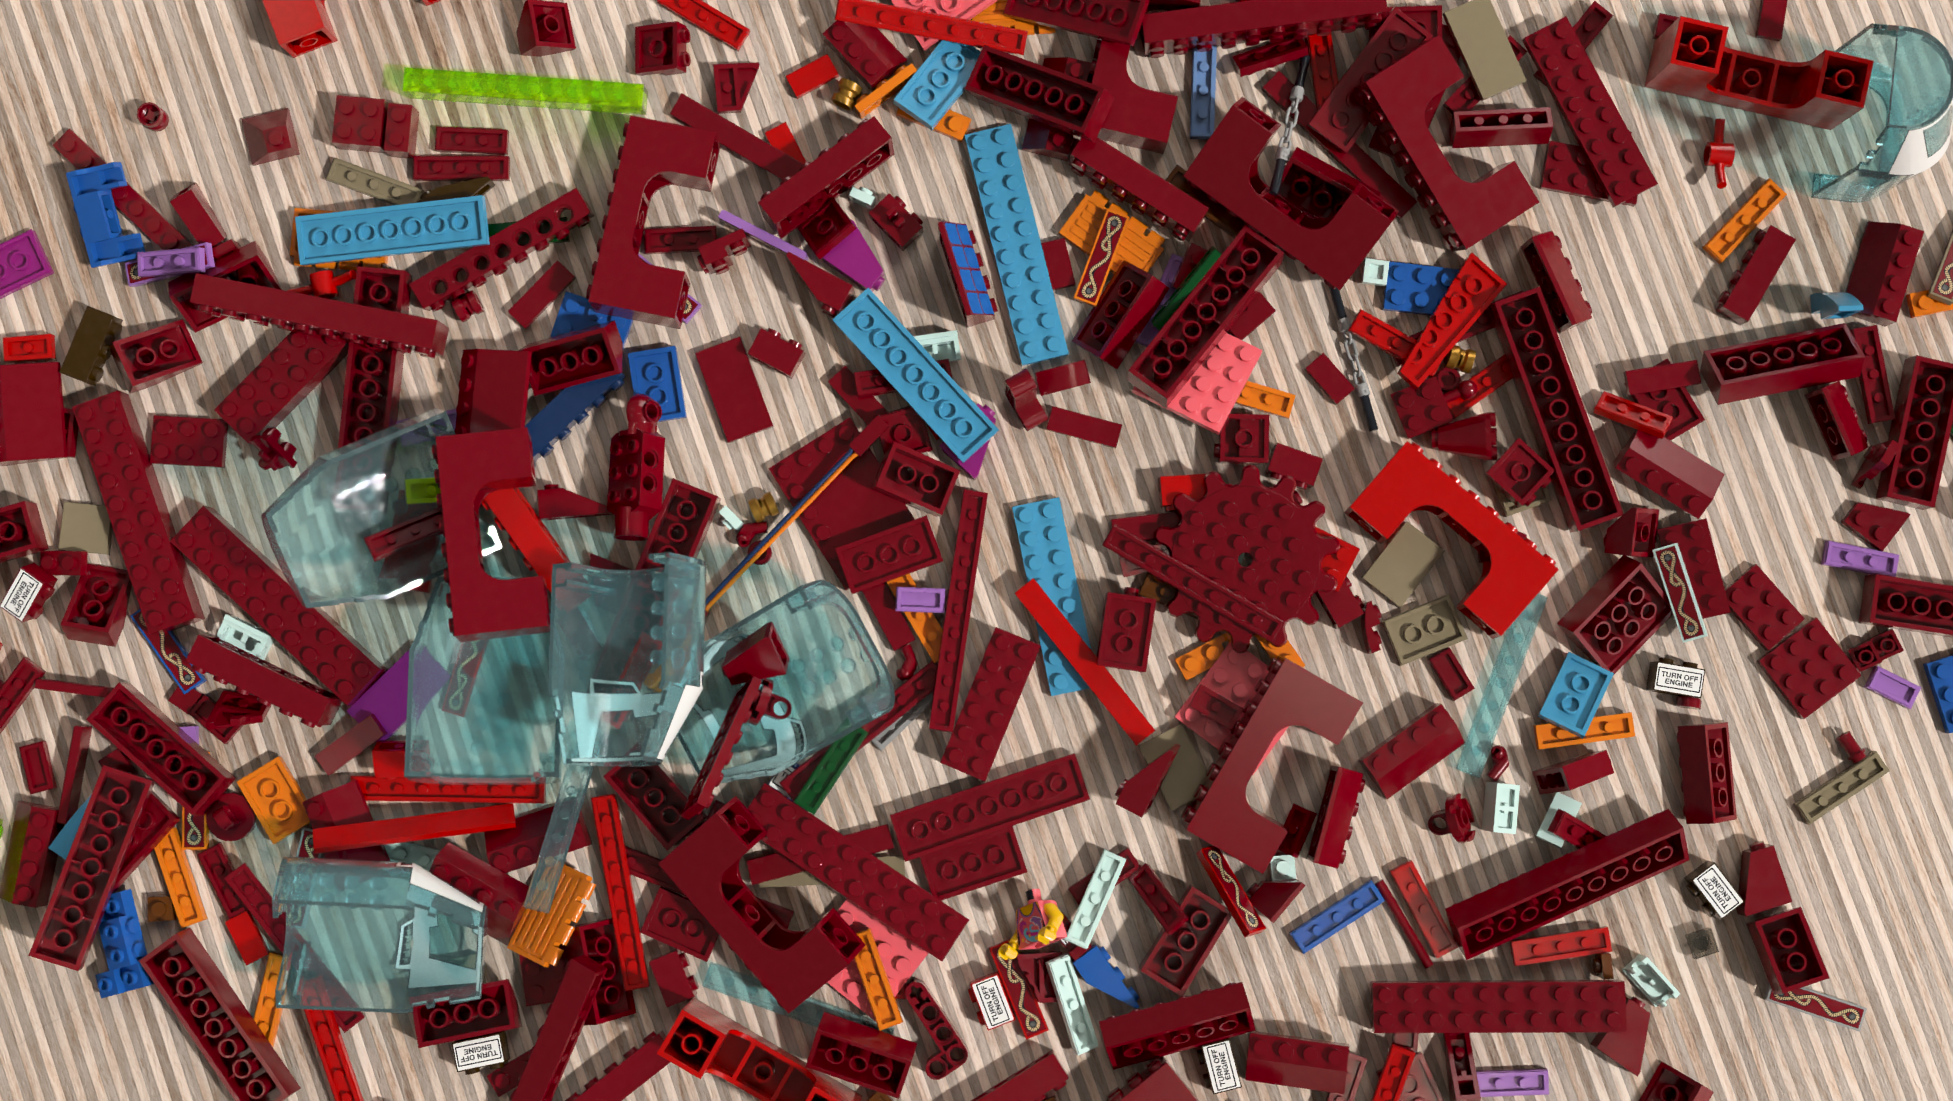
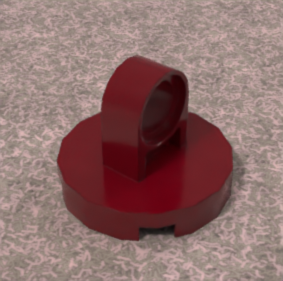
(766, 702)
(231, 817)
(1457, 817)

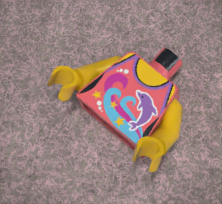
(1036, 926)

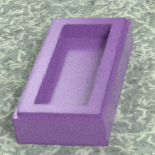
(920, 599)
(1892, 687)

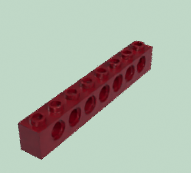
(426, 285)

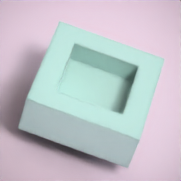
(862, 197)
(1375, 272)
(730, 519)
(1282, 867)

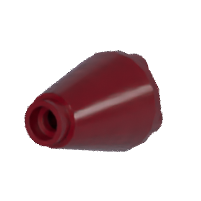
(1468, 437)

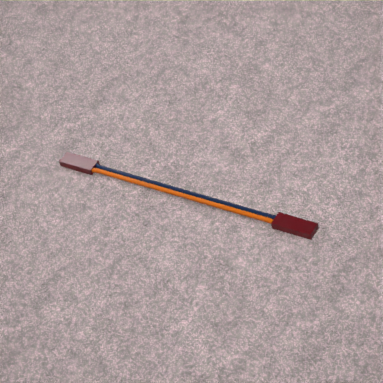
(860, 446)

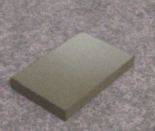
(1403, 564)
(1424, 630)
(1185, 770)

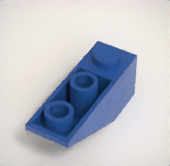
(1100, 974)

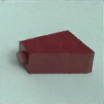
(198, 215)
(756, 656)
(1573, 772)
(1761, 880)
(1628, 1046)

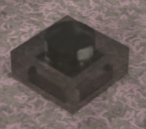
(1702, 943)

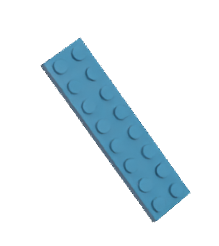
(392, 230)
(915, 375)
(1050, 563)

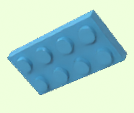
(938, 82)

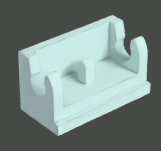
(941, 345)
(245, 636)
(1564, 803)
(1500, 807)
(1650, 981)

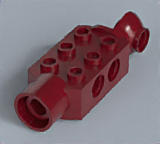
(636, 470)

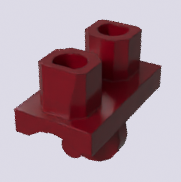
(271, 452)

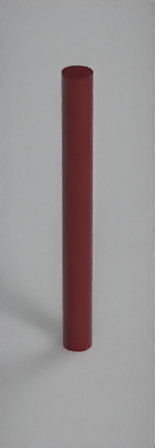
(1404, 924)

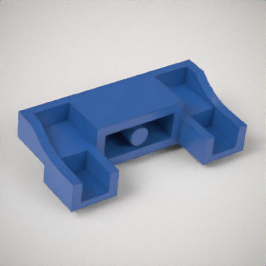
(98, 214)
(122, 947)

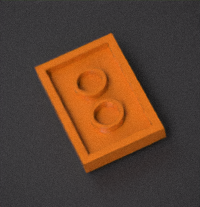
(275, 799)

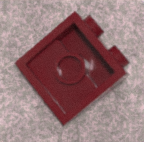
(661, 49)
(716, 254)
(1243, 440)
(1520, 473)

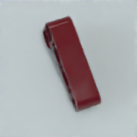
(1021, 394)
(932, 1024)

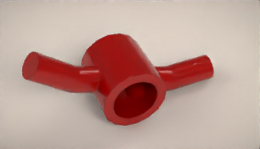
(1719, 154)
(324, 284)

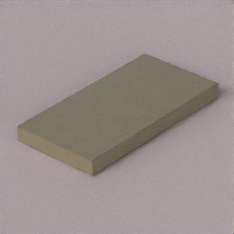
(1484, 48)

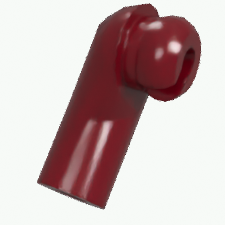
(748, 532)
(909, 665)
(1500, 762)

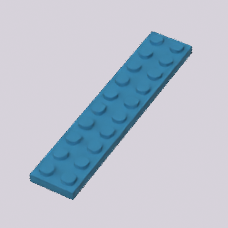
(1016, 245)

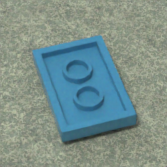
(1575, 695)

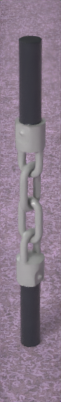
(1283, 153)
(1361, 389)

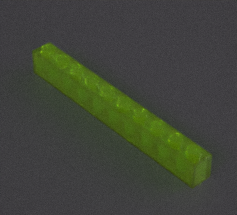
(525, 91)

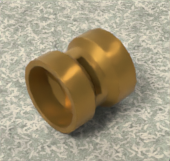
(847, 92)
(1460, 359)
(763, 507)

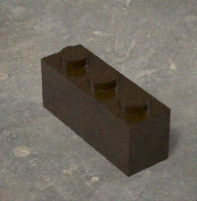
(91, 346)

